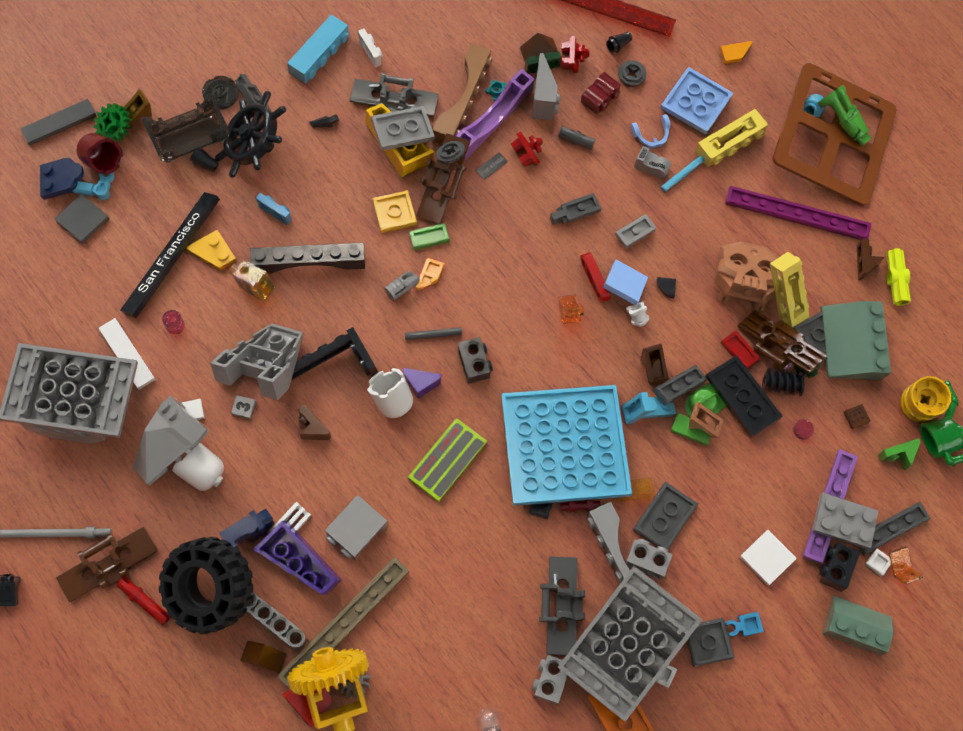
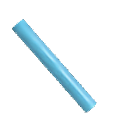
(674, 180)

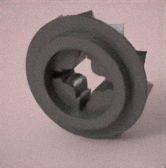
(632, 66)
(448, 148)

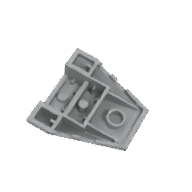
(166, 439)

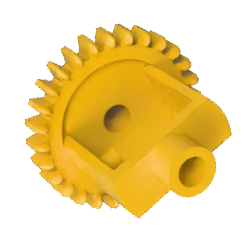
(326, 670)

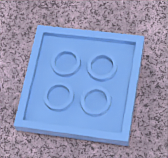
(696, 100)

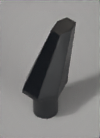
(324, 121)

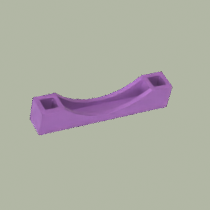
(511, 97)

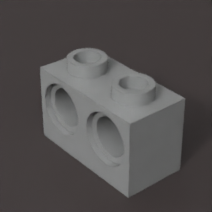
(647, 563)
(555, 681)

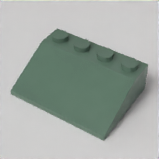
(856, 340)

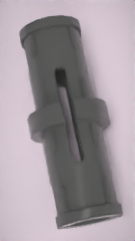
(576, 137)

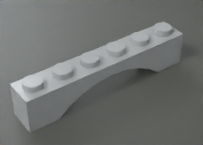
(606, 523)

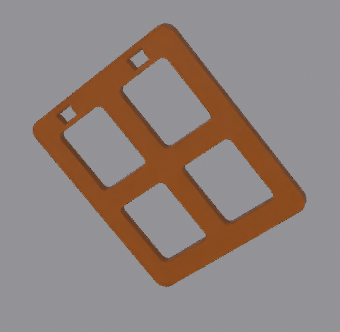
(834, 136)

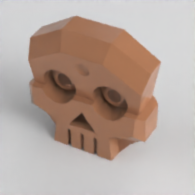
(746, 273)

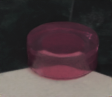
(803, 429)

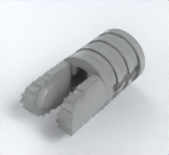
(401, 285)

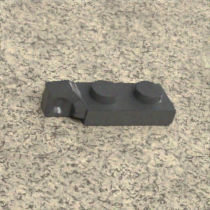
(249, 91)
(576, 209)

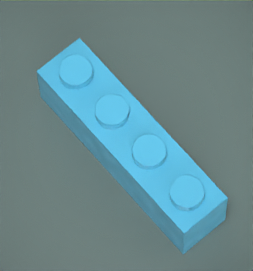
(318, 49)

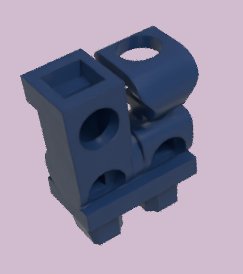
(248, 528)

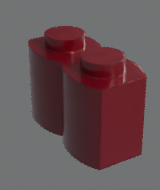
(600, 93)

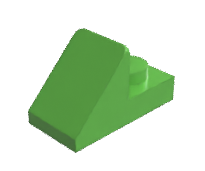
(905, 452)

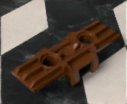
(437, 180)
(785, 338)
(108, 569)

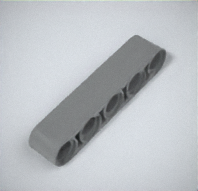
(274, 618)

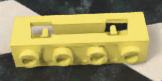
(753, 129)
(790, 289)

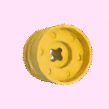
(933, 393)

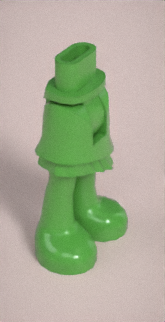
(849, 119)

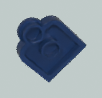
(59, 177)

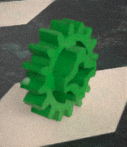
(113, 122)

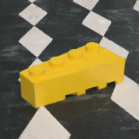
(405, 158)

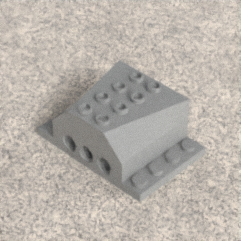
(68, 393)
(629, 643)

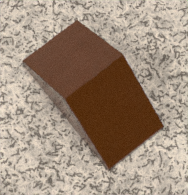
(263, 656)

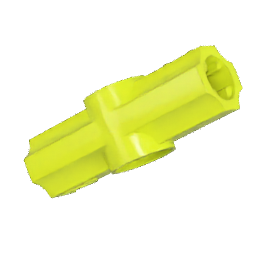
(898, 277)

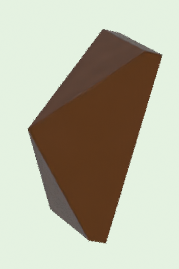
(538, 44)

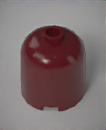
(99, 153)

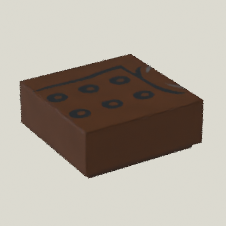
(857, 416)

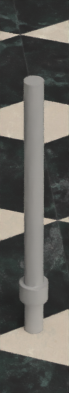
(89, 533)

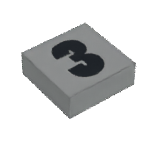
(243, 407)

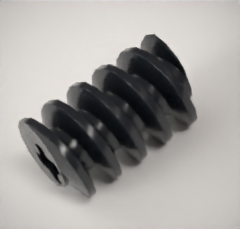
(779, 379)

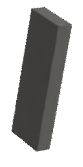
(680, 385)

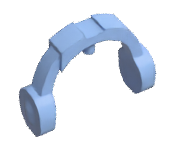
(637, 134)

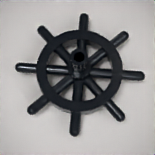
(250, 134)

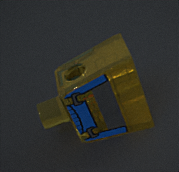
(252, 280)

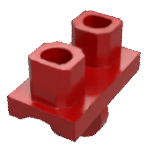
(576, 54)
(521, 143)

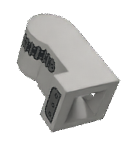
(652, 163)

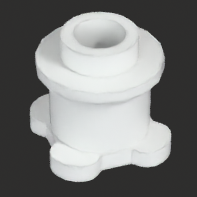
(638, 314)

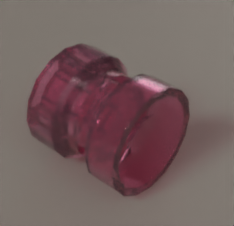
(173, 326)

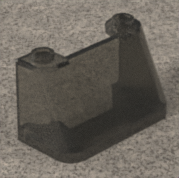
(188, 130)

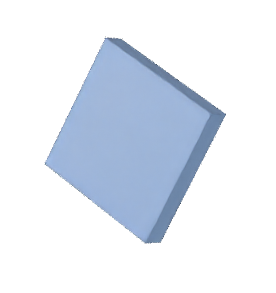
(625, 282)

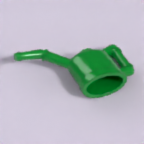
(944, 434)

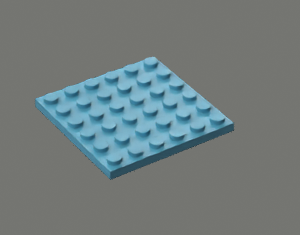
(565, 445)

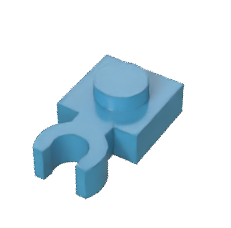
(748, 625)

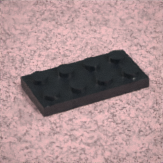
(743, 396)

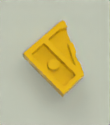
(213, 250)

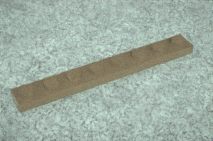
(352, 614)

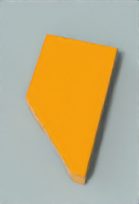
(734, 52)
(430, 273)

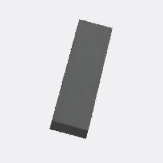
(58, 122)
(897, 526)

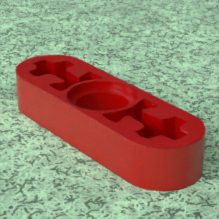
(595, 277)

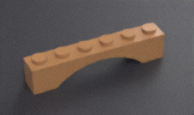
(450, 122)

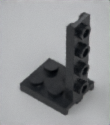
(336, 347)

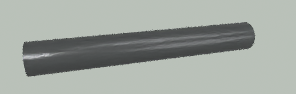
(433, 333)

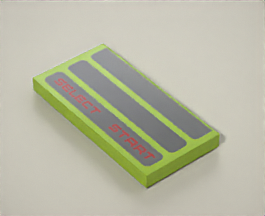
(447, 460)

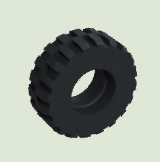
(181, 592)

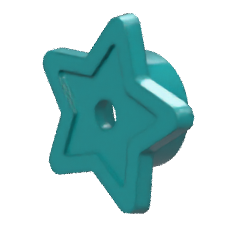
(495, 85)

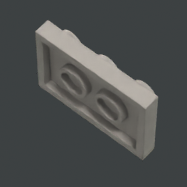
(402, 128)
(845, 521)

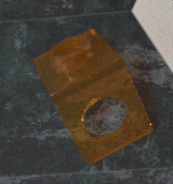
(902, 566)

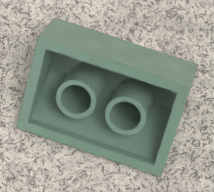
(859, 626)

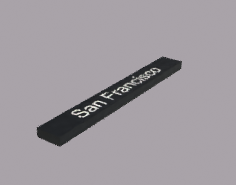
(170, 255)

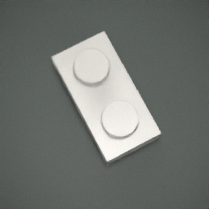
(372, 51)

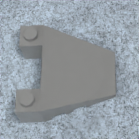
(267, 357)

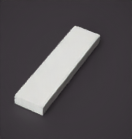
(124, 349)

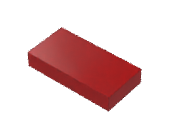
(738, 346)

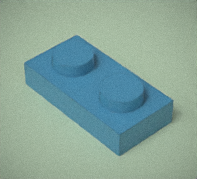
(268, 204)

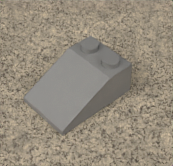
(545, 97)

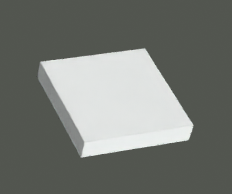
(768, 557)

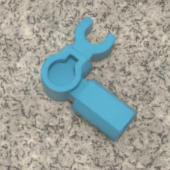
(101, 189)

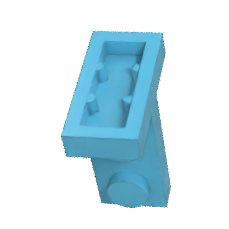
(646, 407)

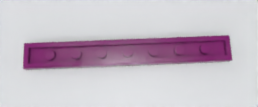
(798, 213)

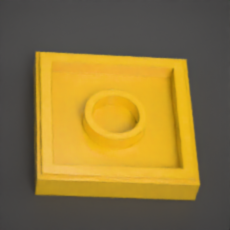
(394, 211)

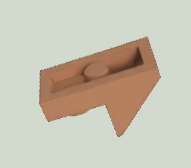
(706, 420)

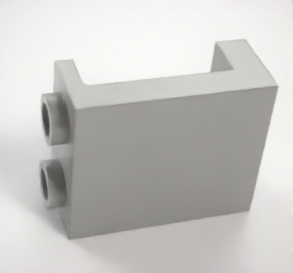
(355, 527)

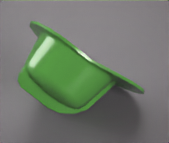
(706, 396)

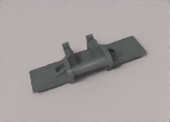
(394, 101)
(567, 605)

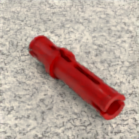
(137, 595)

